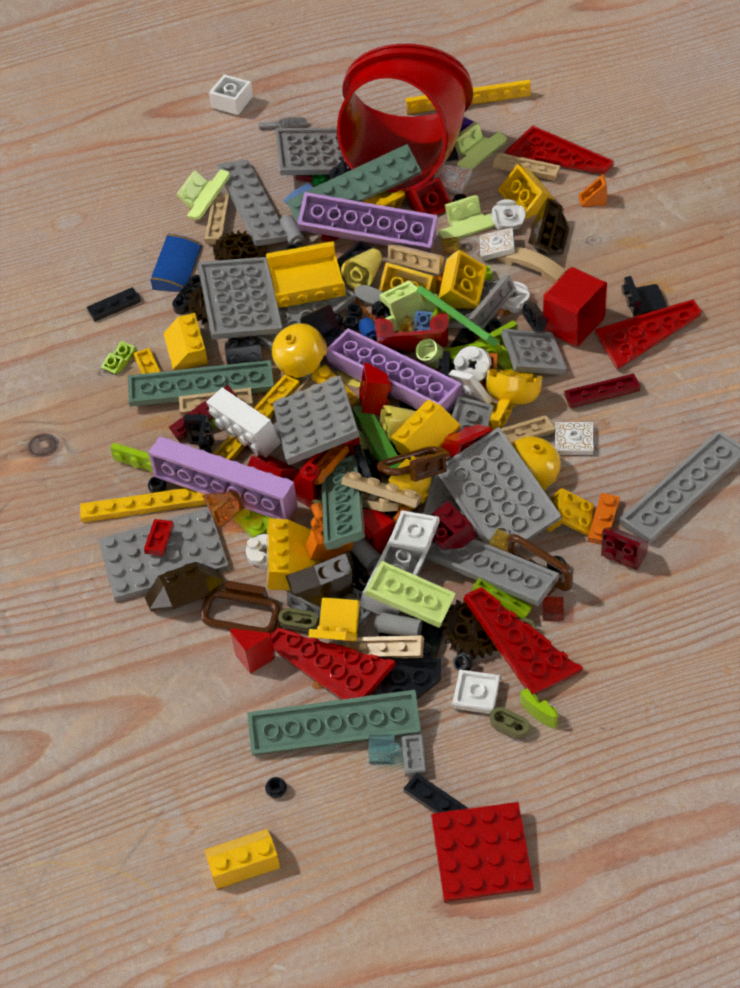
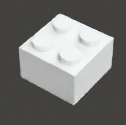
(231, 94)

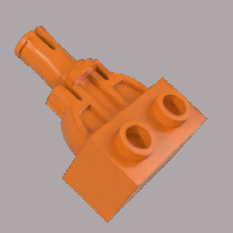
(315, 541)

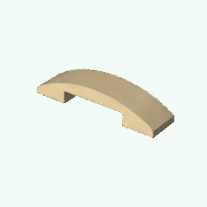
(536, 261)

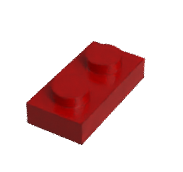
(158, 537)

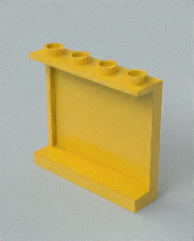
(305, 274)

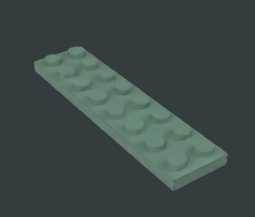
(366, 179)
(170, 385)
(342, 507)
(333, 722)

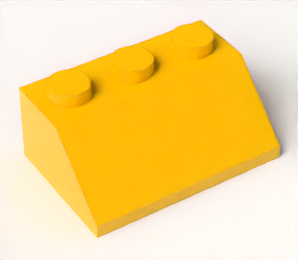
(525, 190)
(395, 275)
(462, 281)
(185, 343)
(425, 428)
(242, 858)

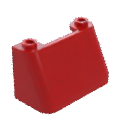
(409, 340)
(305, 479)

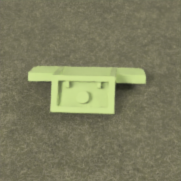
(475, 147)
(200, 193)
(465, 218)
(405, 301)

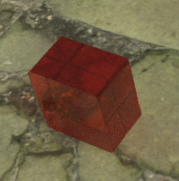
(553, 609)

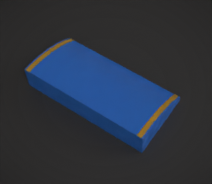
(175, 263)

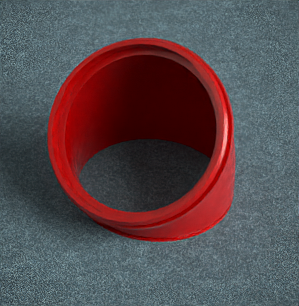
(369, 133)

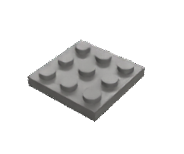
(533, 351)

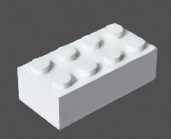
(243, 422)
(404, 559)

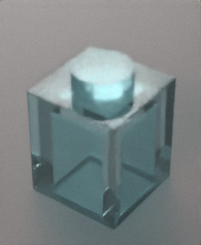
(382, 749)

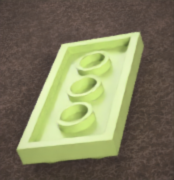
(410, 594)

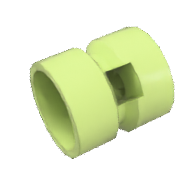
(429, 352)

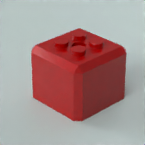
(575, 306)

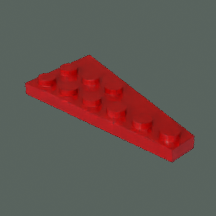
(549, 148)
(636, 335)
(523, 647)
(333, 666)

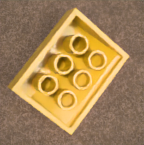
(285, 551)

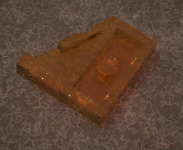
(223, 506)

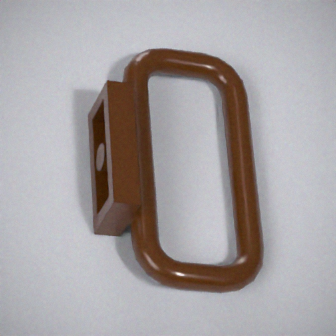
(418, 468)
(546, 557)
(242, 593)

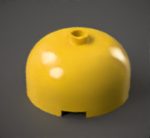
(298, 350)
(517, 387)
(540, 459)
(404, 482)

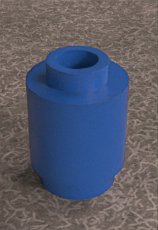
(367, 328)

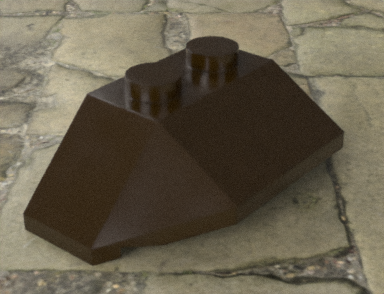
(549, 229)
(324, 579)
(183, 586)

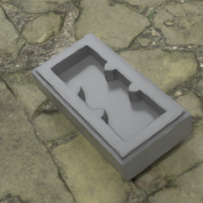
(413, 755)

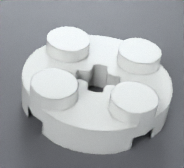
(503, 222)
(516, 303)
(476, 354)
(253, 551)

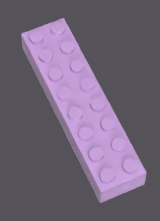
(367, 222)
(410, 380)
(214, 474)

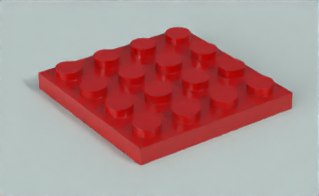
(481, 852)

